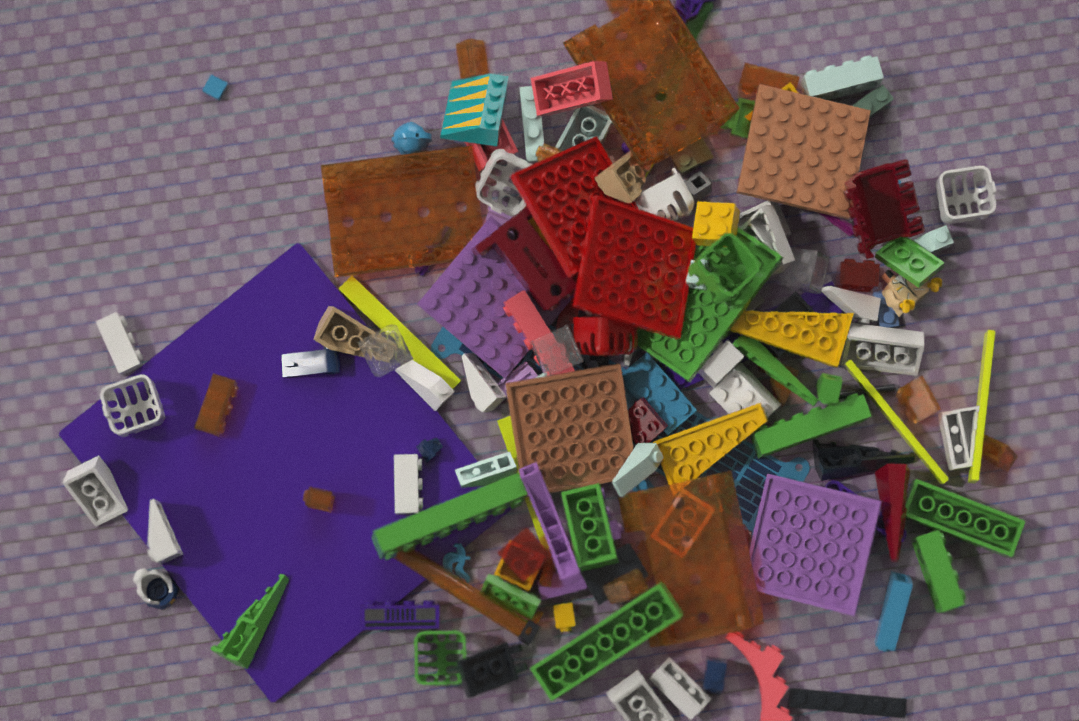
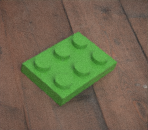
(910, 260)
(511, 596)

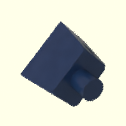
(714, 675)

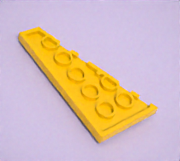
(802, 333)
(699, 447)

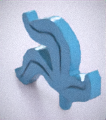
(452, 557)

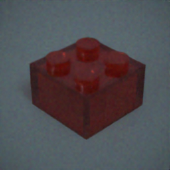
(857, 275)
(524, 554)

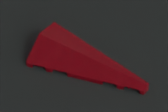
(892, 489)

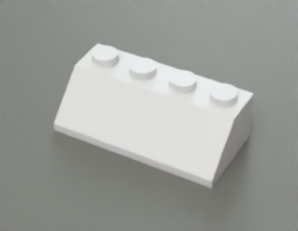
(884, 349)

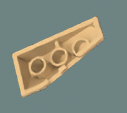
(623, 178)
(341, 332)

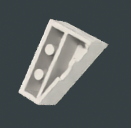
(768, 230)
(958, 436)

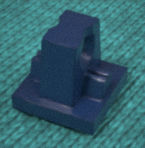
(429, 448)

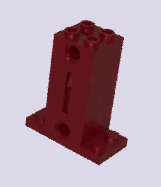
(529, 260)

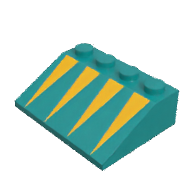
(475, 109)

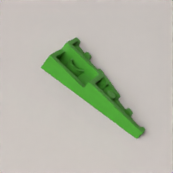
(762, 357)
(245, 637)

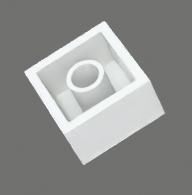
(721, 363)

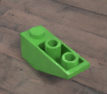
(828, 388)

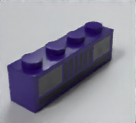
(399, 616)

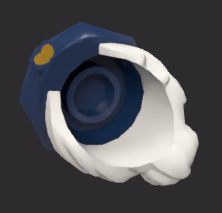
(156, 588)

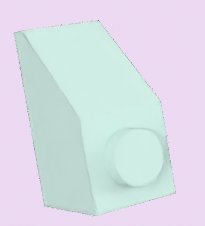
(935, 240)

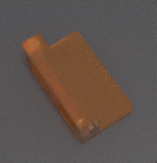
(472, 58)

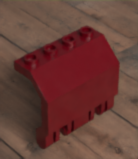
(882, 205)

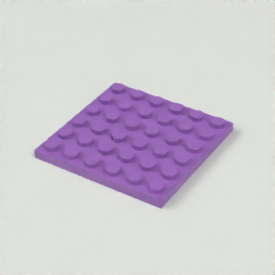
(471, 305)
(812, 543)

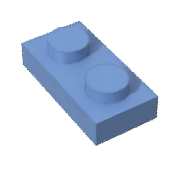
(886, 315)

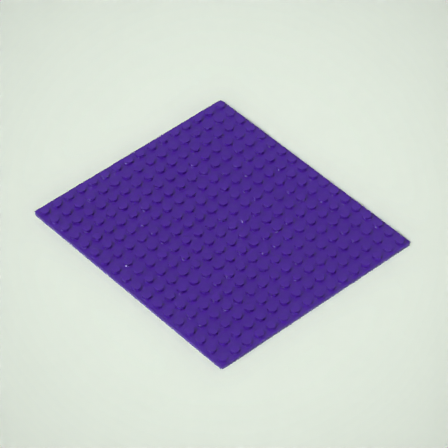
(242, 493)

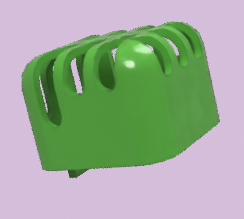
(711, 279)
(441, 653)

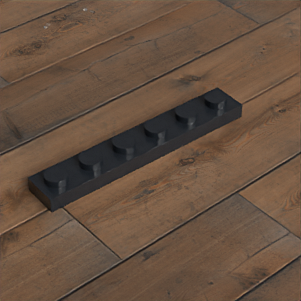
(847, 702)

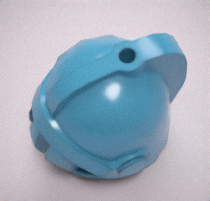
(411, 138)

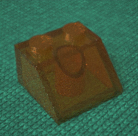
(918, 400)

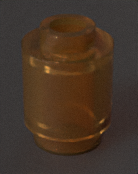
(546, 151)

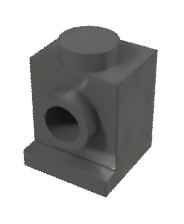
(699, 186)

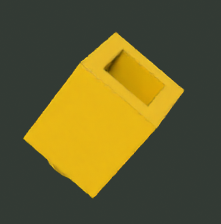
(564, 617)

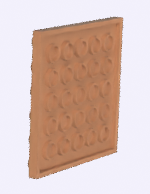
(802, 150)
(572, 426)

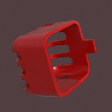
(605, 335)

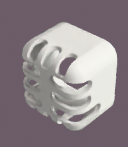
(979, 174)
(666, 193)
(514, 205)
(107, 394)

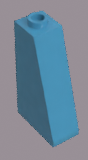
(893, 611)

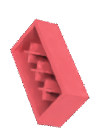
(571, 88)

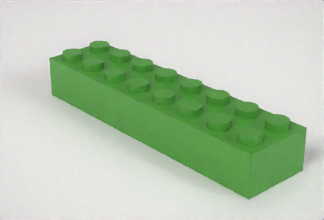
(449, 516)
(607, 641)

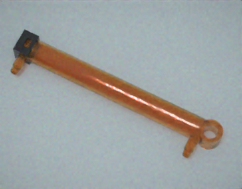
(471, 596)

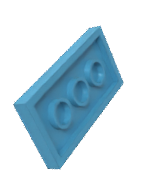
(649, 381)

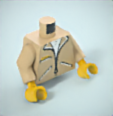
(903, 295)

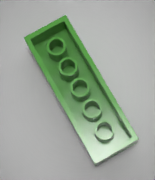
(811, 426)
(963, 518)

